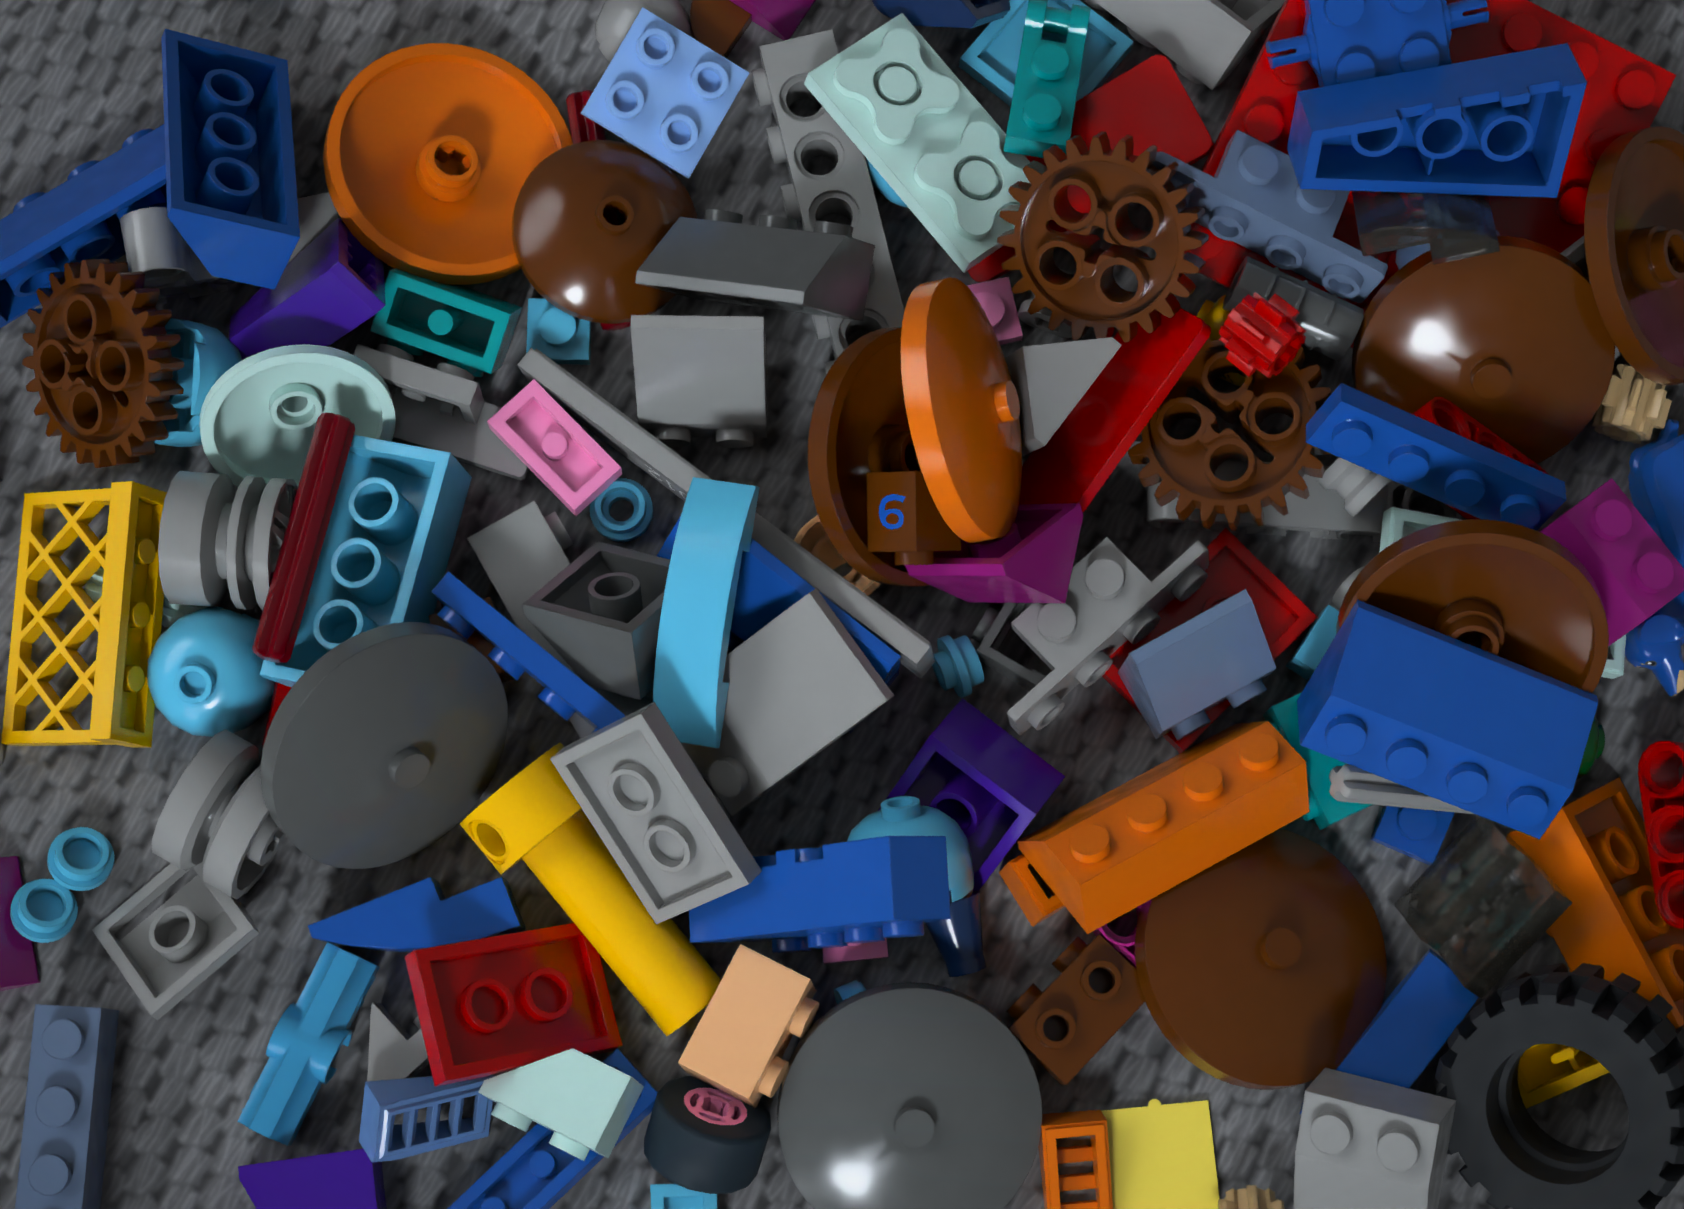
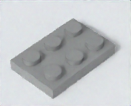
(656, 814)

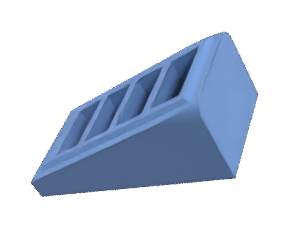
(391, 1097)

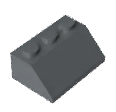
(763, 264)

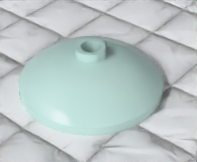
(268, 405)

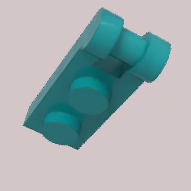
(1046, 79)

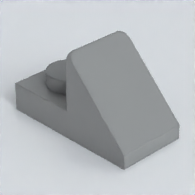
(391, 1049)

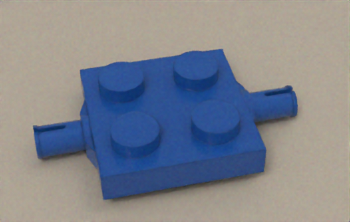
(1374, 37)

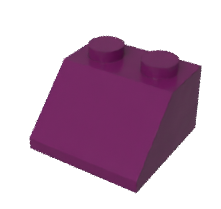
(1622, 555)

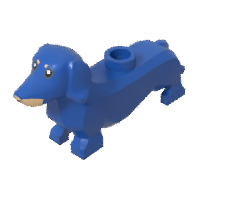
(1658, 495)

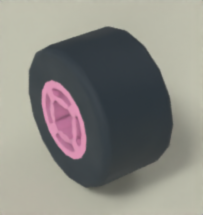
(705, 1137)

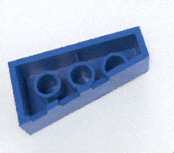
(1444, 129)
(833, 896)

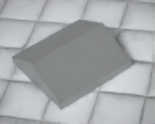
(178, 941)

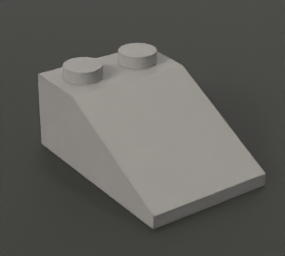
(701, 378)
(787, 701)
(1370, 1145)

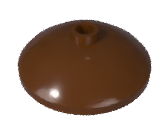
(570, 247)

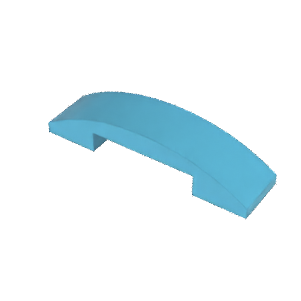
(700, 608)

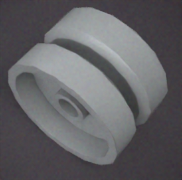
(220, 817)

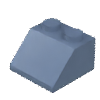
(1199, 667)

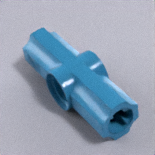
(307, 1044)

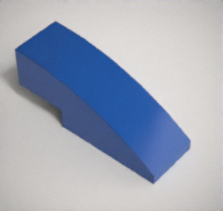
(423, 918)
(1411, 1025)

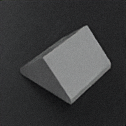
(1053, 381)

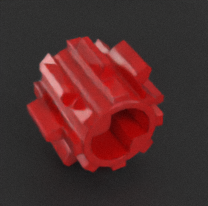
(1262, 335)

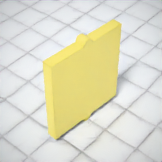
(1162, 1156)

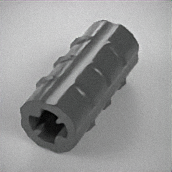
(1328, 320)

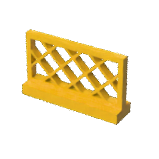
(124, 616)

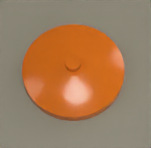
(435, 156)
(961, 410)

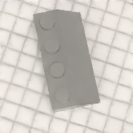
(1199, 35)

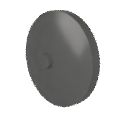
(384, 745)
(909, 1104)

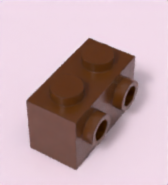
(1078, 1008)

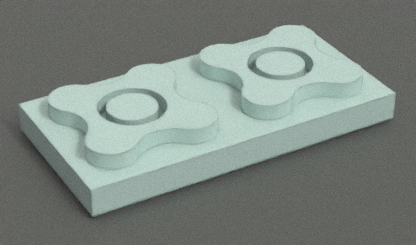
(923, 136)

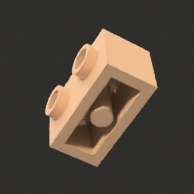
(750, 1027)

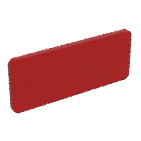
(1139, 103)
(1112, 413)

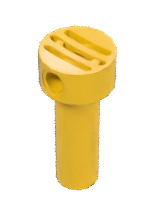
(546, 828)

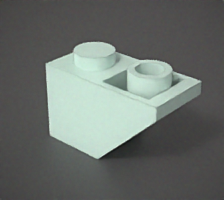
(570, 1095)

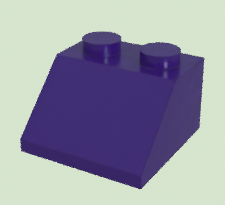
(981, 782)

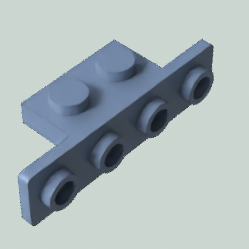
(1262, 208)

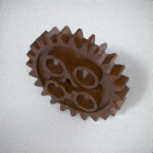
(1112, 183)
(103, 362)
(1189, 464)

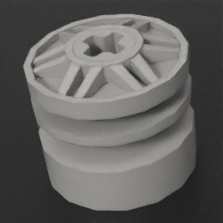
(222, 538)

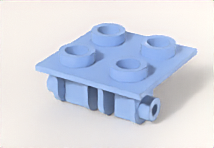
(665, 93)

